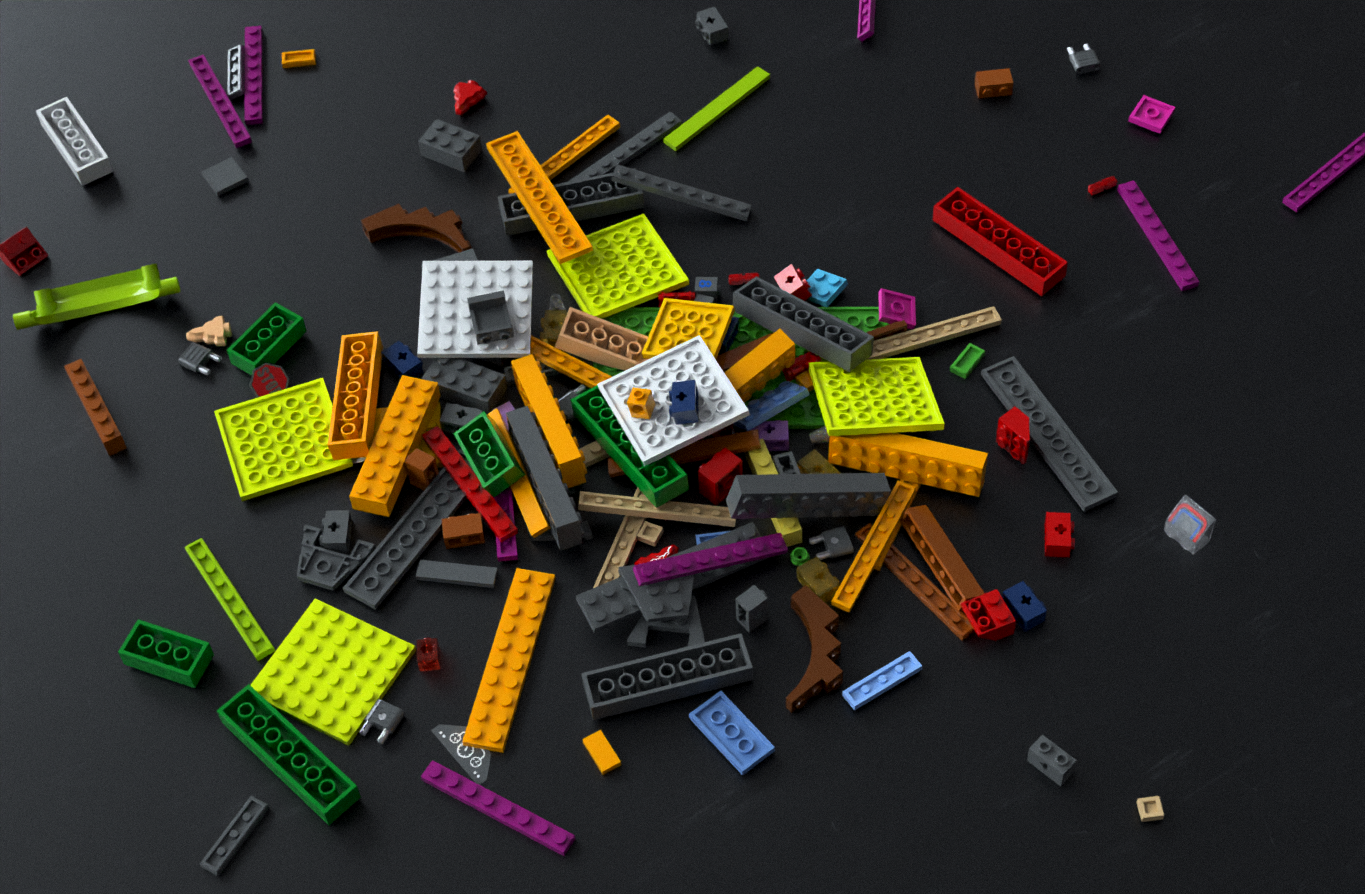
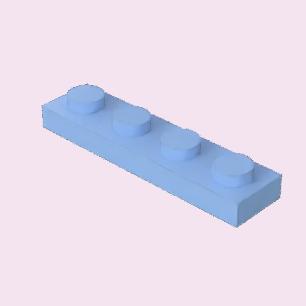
(882, 680)

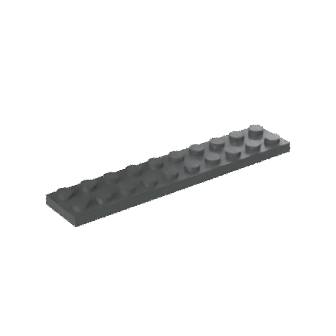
(1050, 434)
(406, 540)
(614, 601)

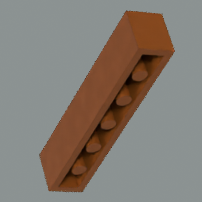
(95, 407)
(940, 555)

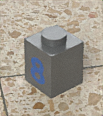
(707, 286)

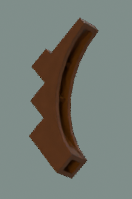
(397, 222)
(822, 671)

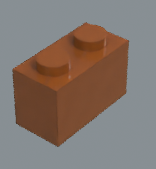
(993, 83)
(421, 468)
(463, 530)

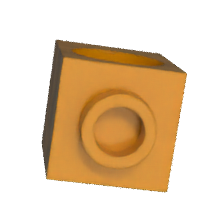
(641, 403)

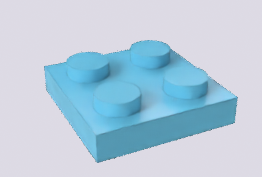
(825, 287)

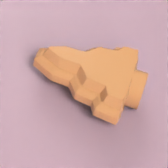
(211, 332)

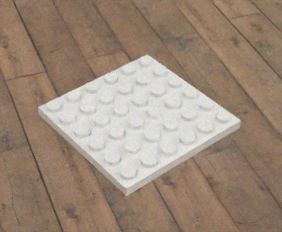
(445, 315)
(660, 435)

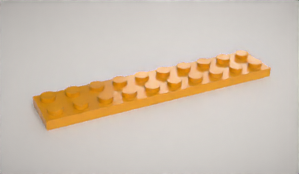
(539, 197)
(509, 660)

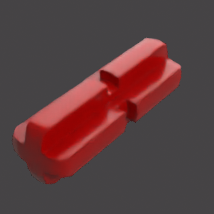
(1099, 186)
(739, 279)

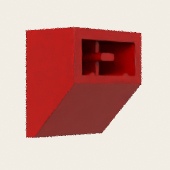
(22, 251)
(1014, 434)
(989, 616)

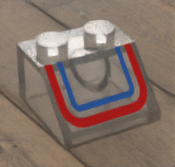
(1190, 525)

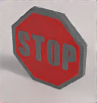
(268, 379)

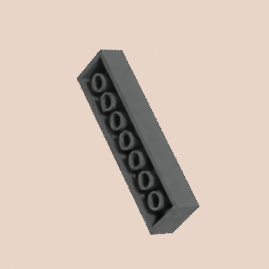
(583, 197)
(803, 323)
(545, 478)
(807, 495)
(667, 676)

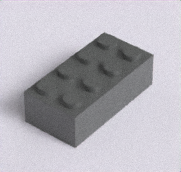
(467, 383)

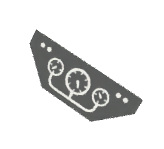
(472, 760)

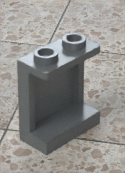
(490, 317)

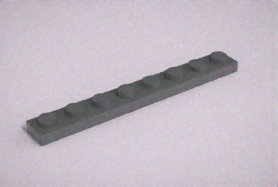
(632, 147)
(681, 192)

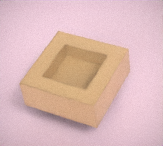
(650, 533)
(1150, 808)

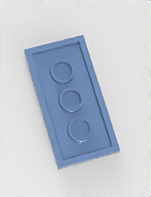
(771, 404)
(731, 732)

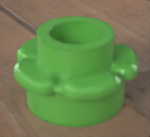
(799, 552)

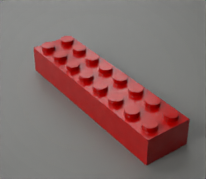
(1000, 241)

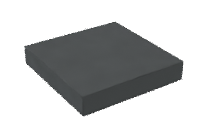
(224, 176)

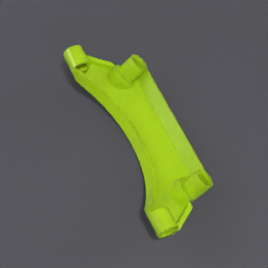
(97, 296)

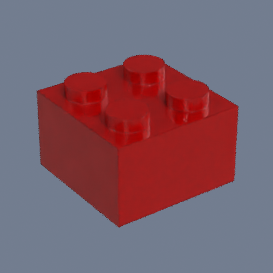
(718, 475)

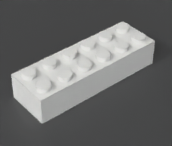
(74, 141)

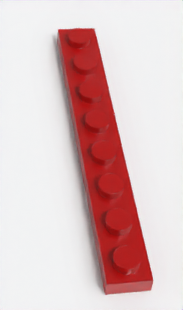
(469, 484)

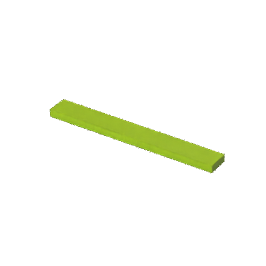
(716, 108)
(229, 599)

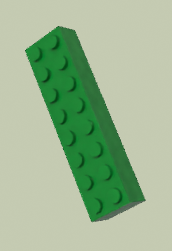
(658, 480)
(289, 754)

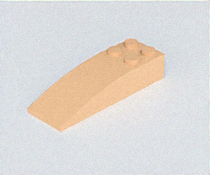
(600, 341)

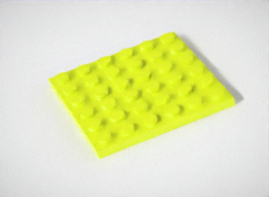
(622, 270)
(876, 397)
(279, 439)
(332, 671)

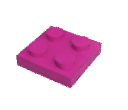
(1151, 114)
(897, 307)

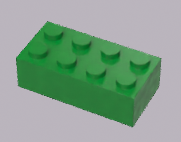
(267, 339)
(489, 454)
(166, 653)

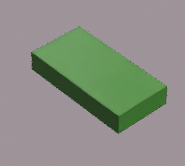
(967, 361)

